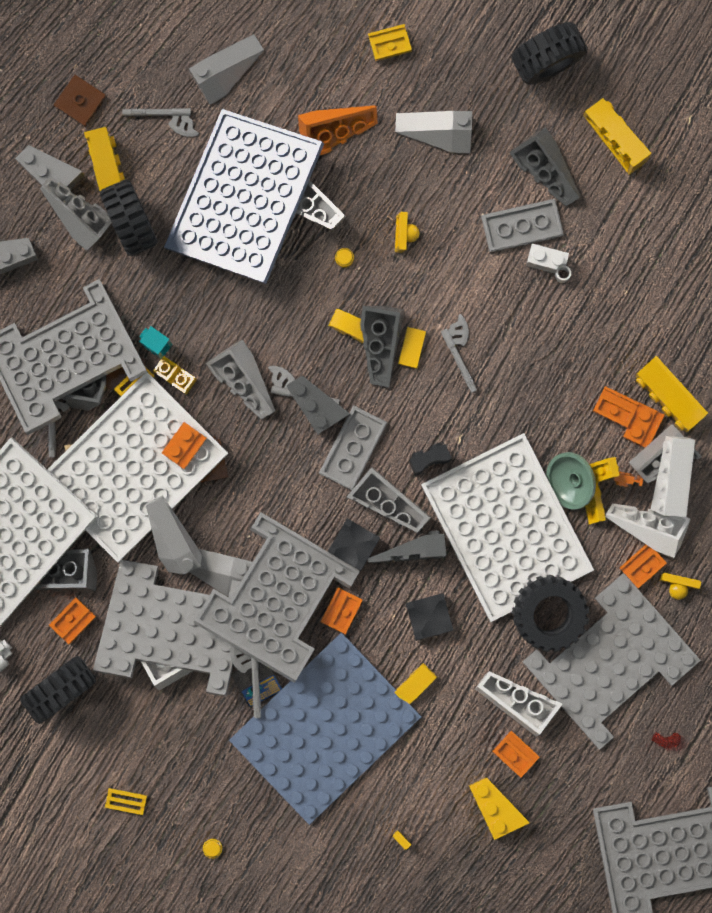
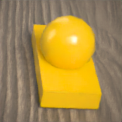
(404, 232)
(679, 585)

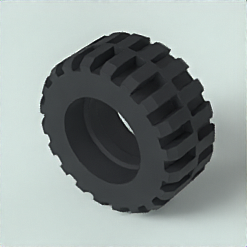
(549, 53)
(128, 217)
(570, 628)
(58, 689)

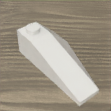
(654, 529)

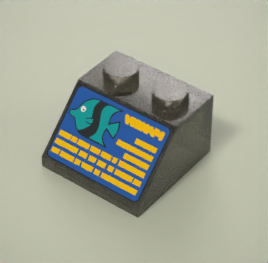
(268, 684)

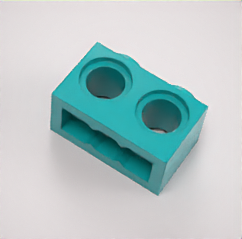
(155, 342)

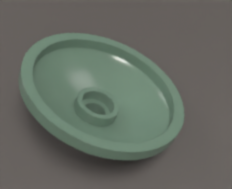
(563, 477)

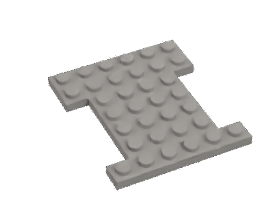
(64, 358)
(275, 599)
(158, 628)
(613, 659)
(653, 854)

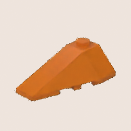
(336, 125)

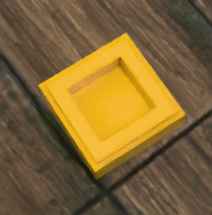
(401, 840)

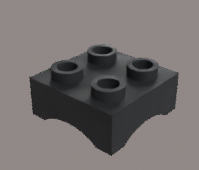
(436, 455)
(354, 544)
(429, 616)

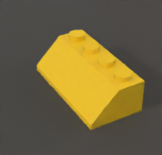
(670, 394)

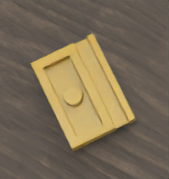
(389, 42)

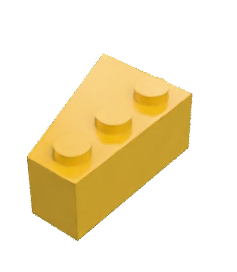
(103, 157)
(496, 809)

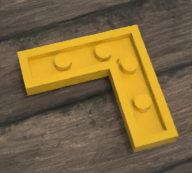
(602, 471)

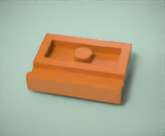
(615, 407)
(643, 425)
(184, 445)
(627, 478)
(643, 566)
(341, 611)
(72, 620)
(516, 754)

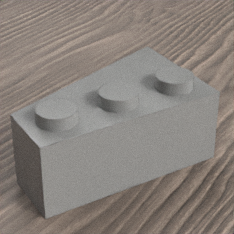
(43, 166)
(649, 459)

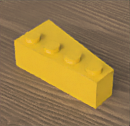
(617, 136)

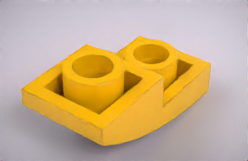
(347, 324)
(174, 375)
(415, 684)

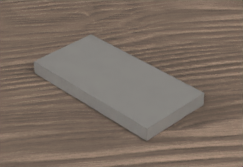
(522, 225)
(353, 448)

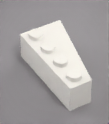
(674, 477)
(520, 703)

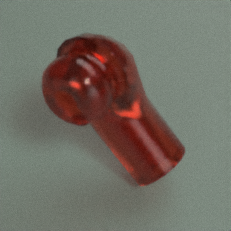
(666, 742)

